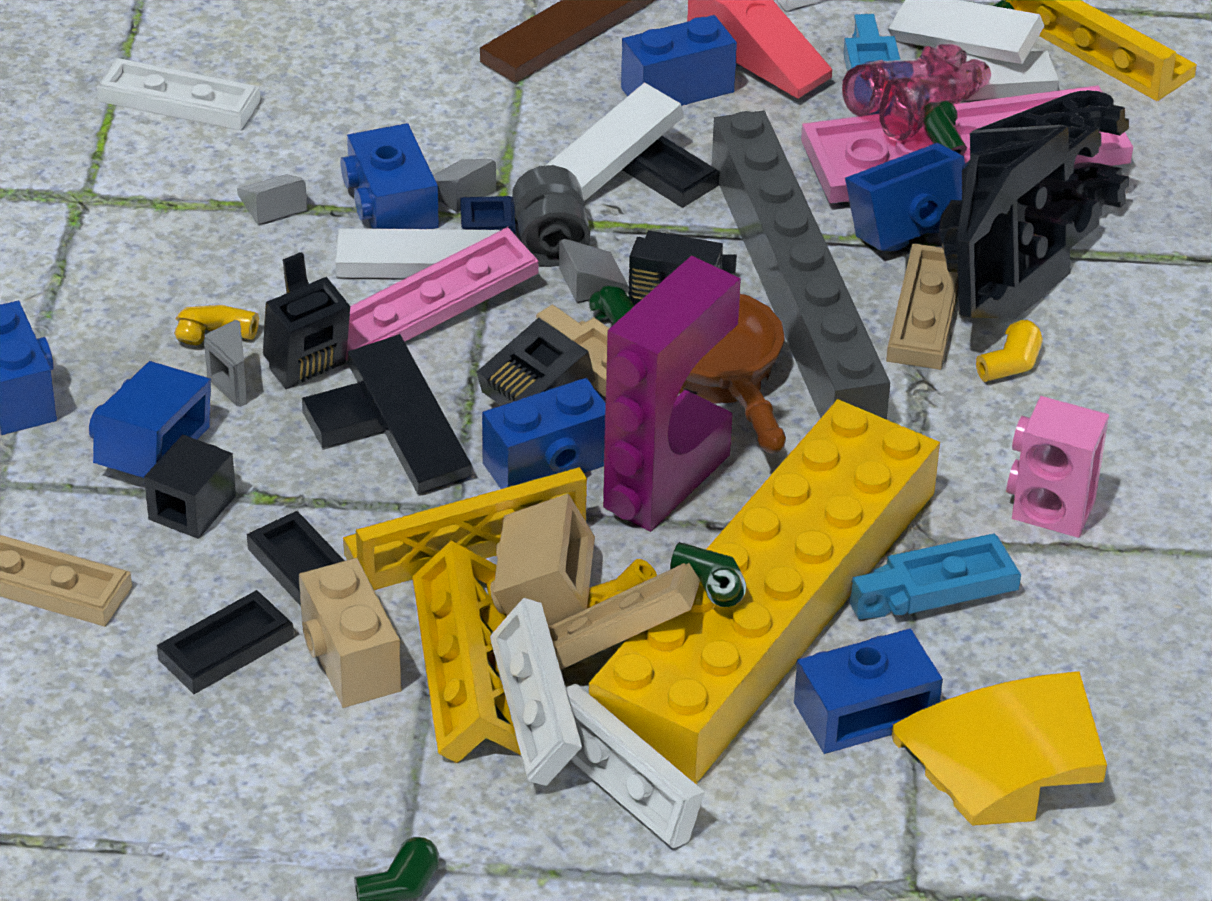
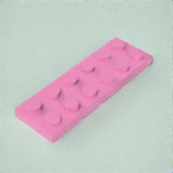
(859, 143)

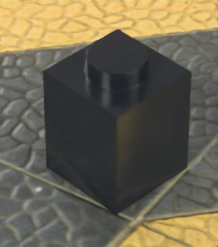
(190, 486)

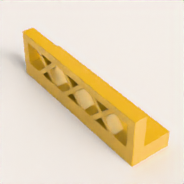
(1111, 46)
(402, 546)
(457, 651)

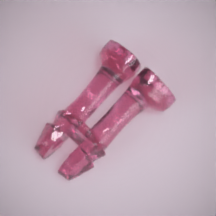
(905, 87)

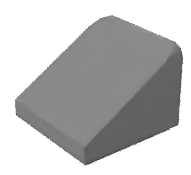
(466, 179)
(274, 198)
(588, 269)
(226, 361)

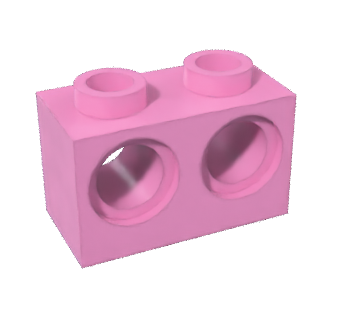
(1057, 465)

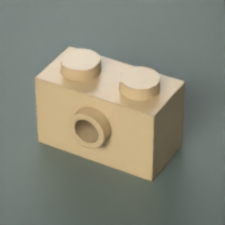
(544, 558)
(349, 632)

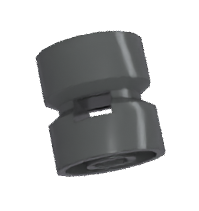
(548, 210)

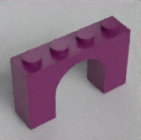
(654, 439)

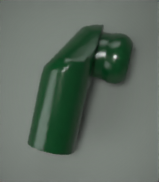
(940, 124)
(611, 303)
(716, 572)
(406, 876)

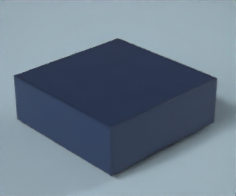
(487, 213)

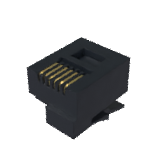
(662, 253)
(305, 326)
(533, 364)

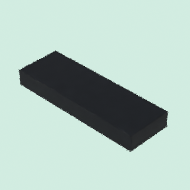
(409, 414)

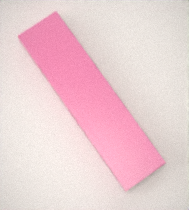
(442, 290)

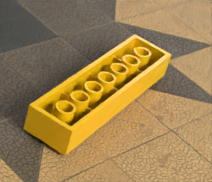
(798, 546)

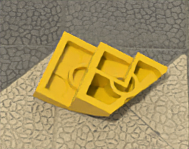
(1005, 744)

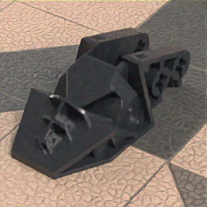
(1029, 202)

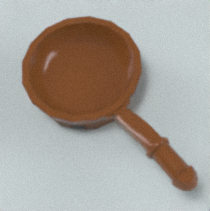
(739, 364)

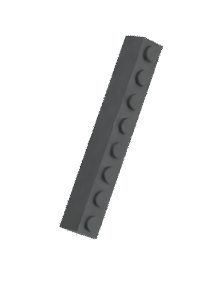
(796, 266)

